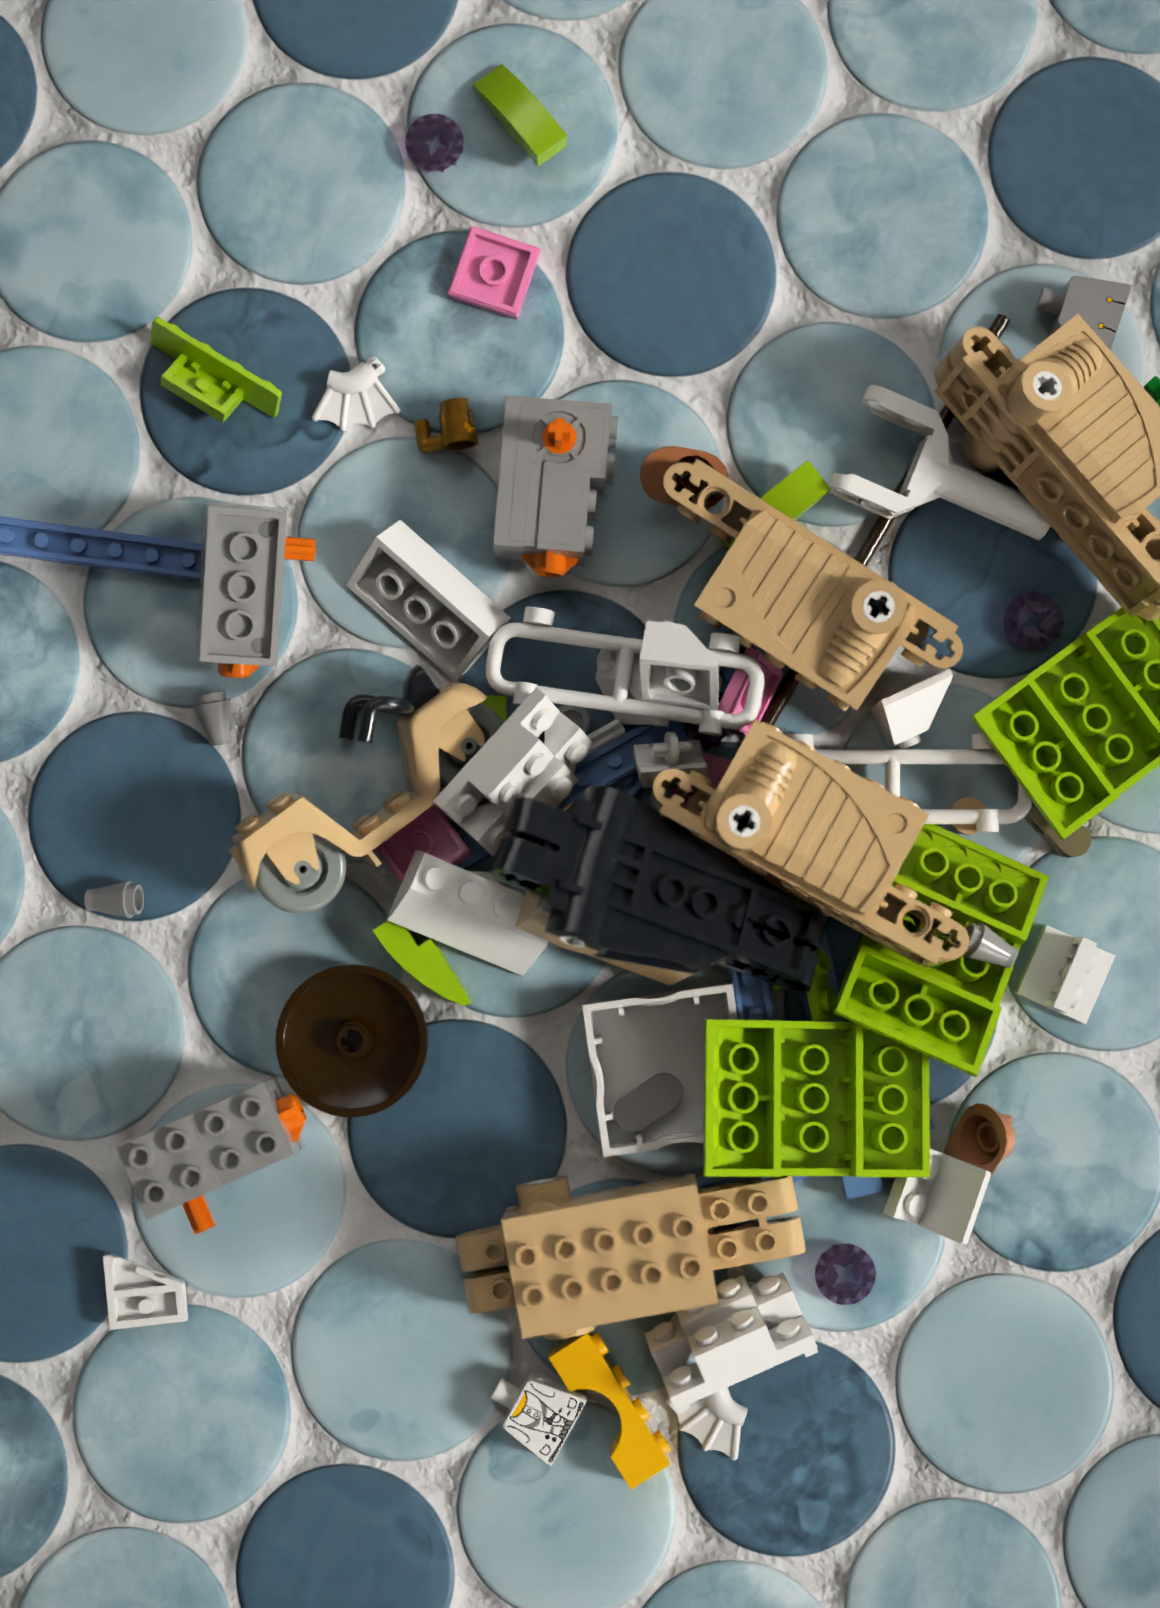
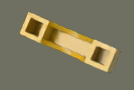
(637, 1449)

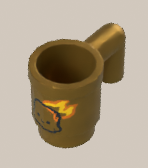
(456, 427)

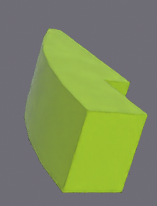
(521, 114)
(795, 493)
(422, 961)

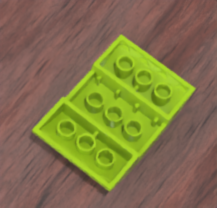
(1082, 721)
(954, 1004)
(813, 1101)

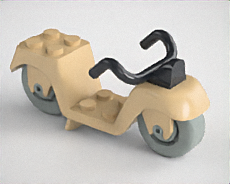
(298, 850)

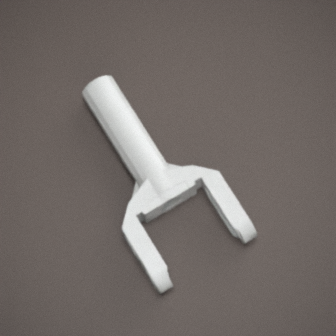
(934, 474)

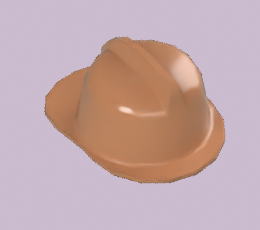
(662, 459)
(982, 1137)

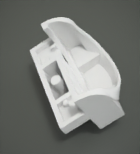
(516, 766)
(729, 1338)

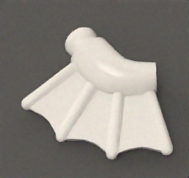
(356, 397)
(714, 1422)

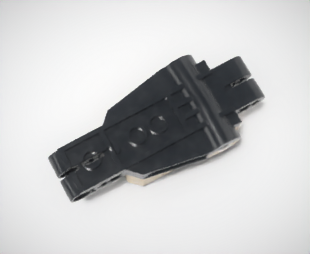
(649, 894)

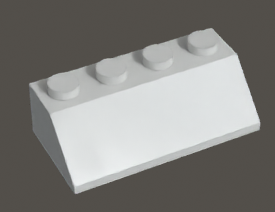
(427, 600)
(465, 913)

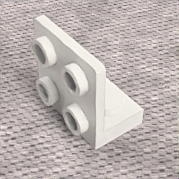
(944, 1201)

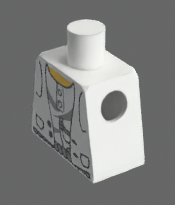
(539, 1413)

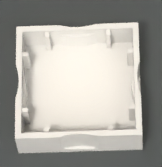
(646, 1037)

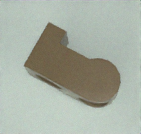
(1071, 846)

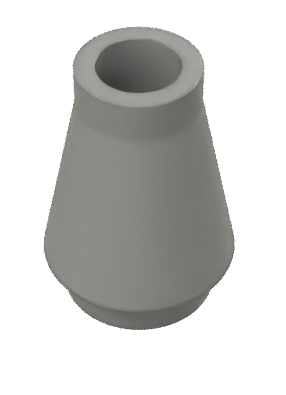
(214, 715)
(117, 899)
(988, 946)

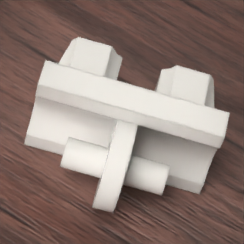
(670, 754)

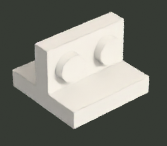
(1065, 974)

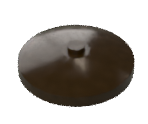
(352, 1040)

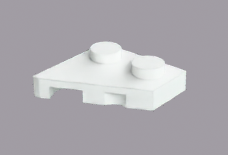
(142, 1295)

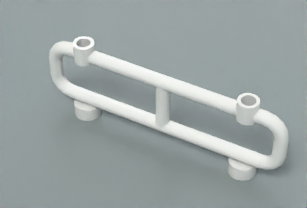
(539, 626)
(981, 753)

